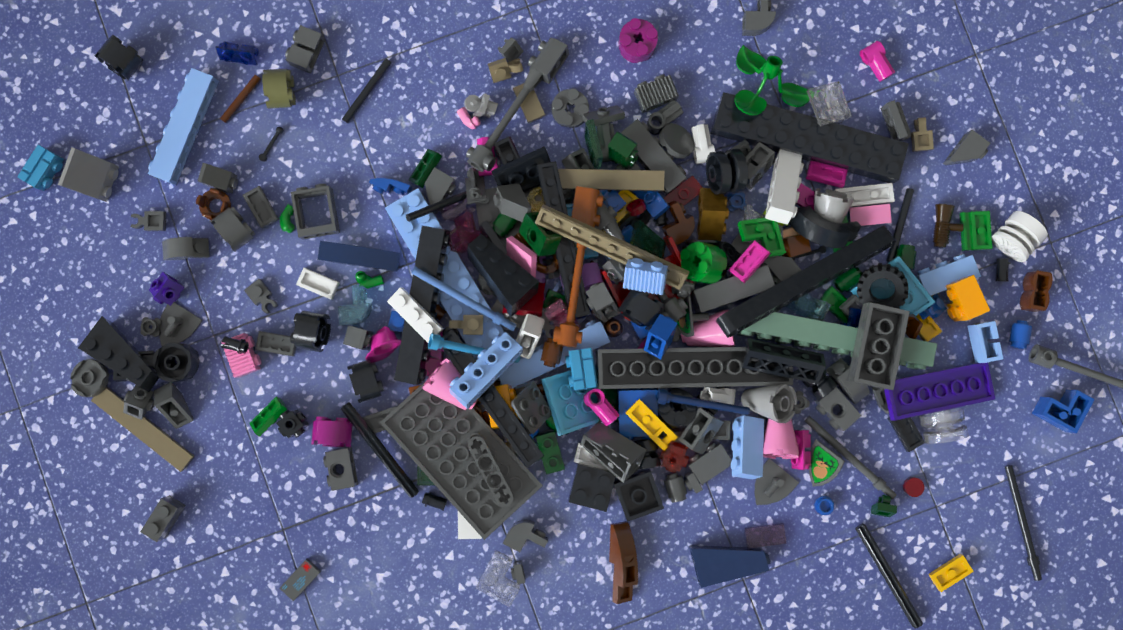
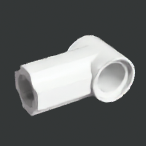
(702, 143)
(721, 395)

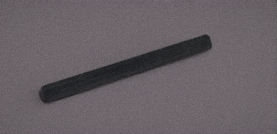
(379, 449)
(889, 576)

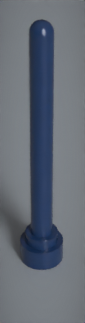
(665, 396)

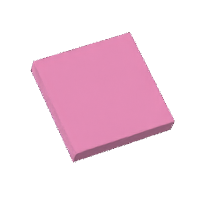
(522, 255)

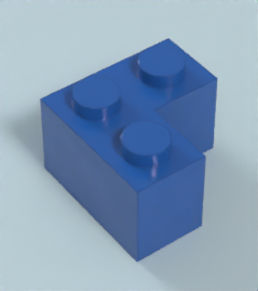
(1067, 413)

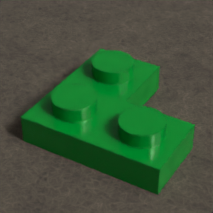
(766, 231)

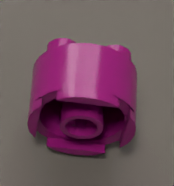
(640, 30)
(332, 433)

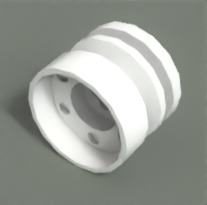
(1019, 236)

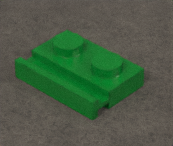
(976, 230)

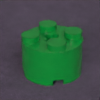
(703, 262)

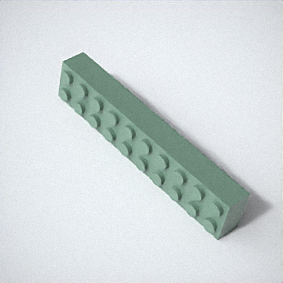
(832, 336)

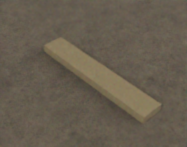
(612, 179)
(144, 430)

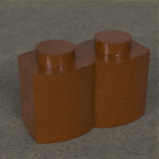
(1036, 288)

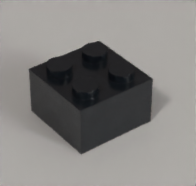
(591, 487)
(638, 495)

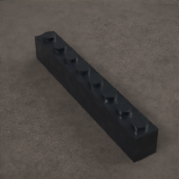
(414, 348)

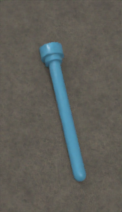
(437, 342)

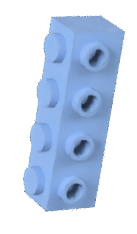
(485, 370)

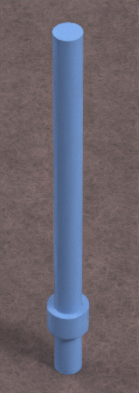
(496, 317)

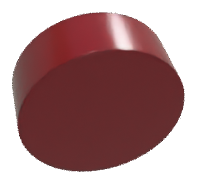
(636, 207)
(913, 487)

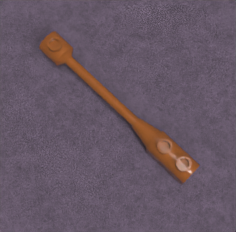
(585, 210)

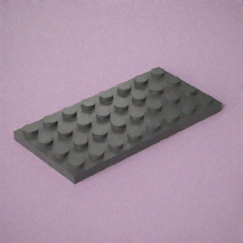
(438, 440)

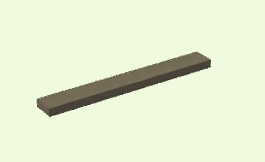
(604, 243)

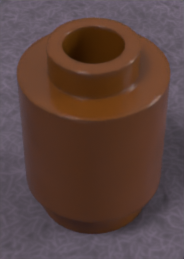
(551, 353)

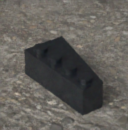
(503, 275)
(114, 350)

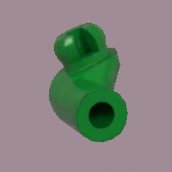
(285, 221)
(367, 281)

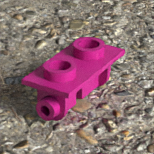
(803, 441)

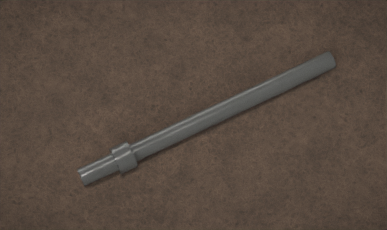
(877, 482)

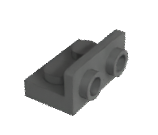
(896, 121)

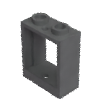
(318, 231)

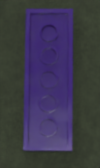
(940, 391)

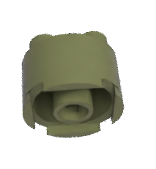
(277, 88)

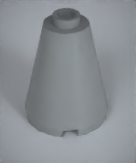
(832, 205)
(771, 401)

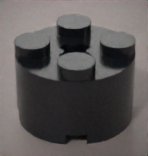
(119, 58)
(641, 309)
(310, 331)
(165, 365)
(365, 380)
(682, 418)

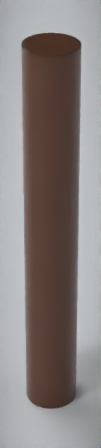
(240, 98)

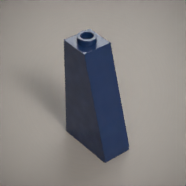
(724, 564)

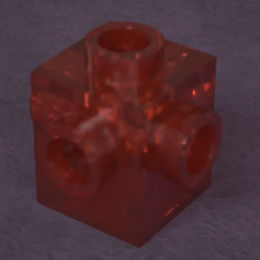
(679, 452)

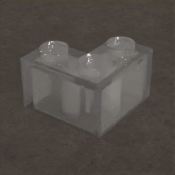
(494, 581)

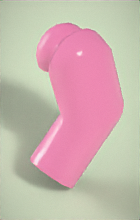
(470, 122)

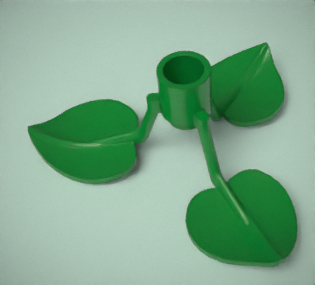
(751, 103)

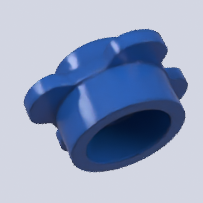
(741, 201)

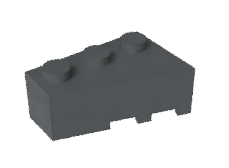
(613, 451)

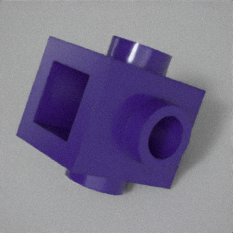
(166, 289)

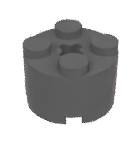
(231, 228)

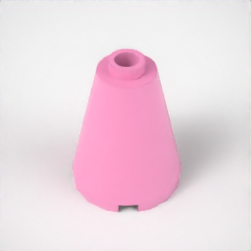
(709, 334)
(439, 383)
(780, 440)

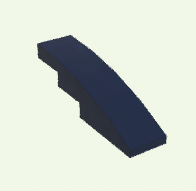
(358, 256)

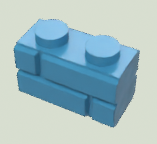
(41, 168)
(582, 369)

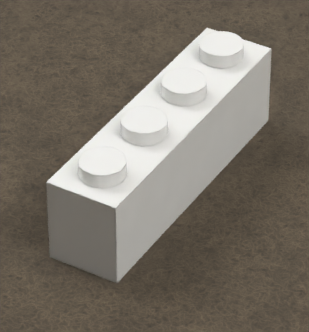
(784, 187)

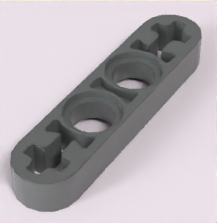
(493, 469)

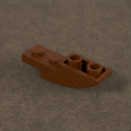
(625, 562)

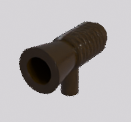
(943, 225)

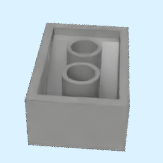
(88, 175)

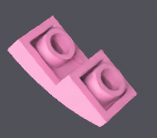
(871, 214)

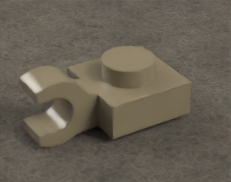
(501, 69)
(921, 139)
(471, 324)

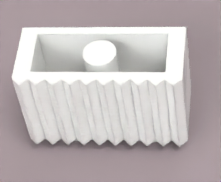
(530, 334)

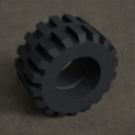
(887, 272)

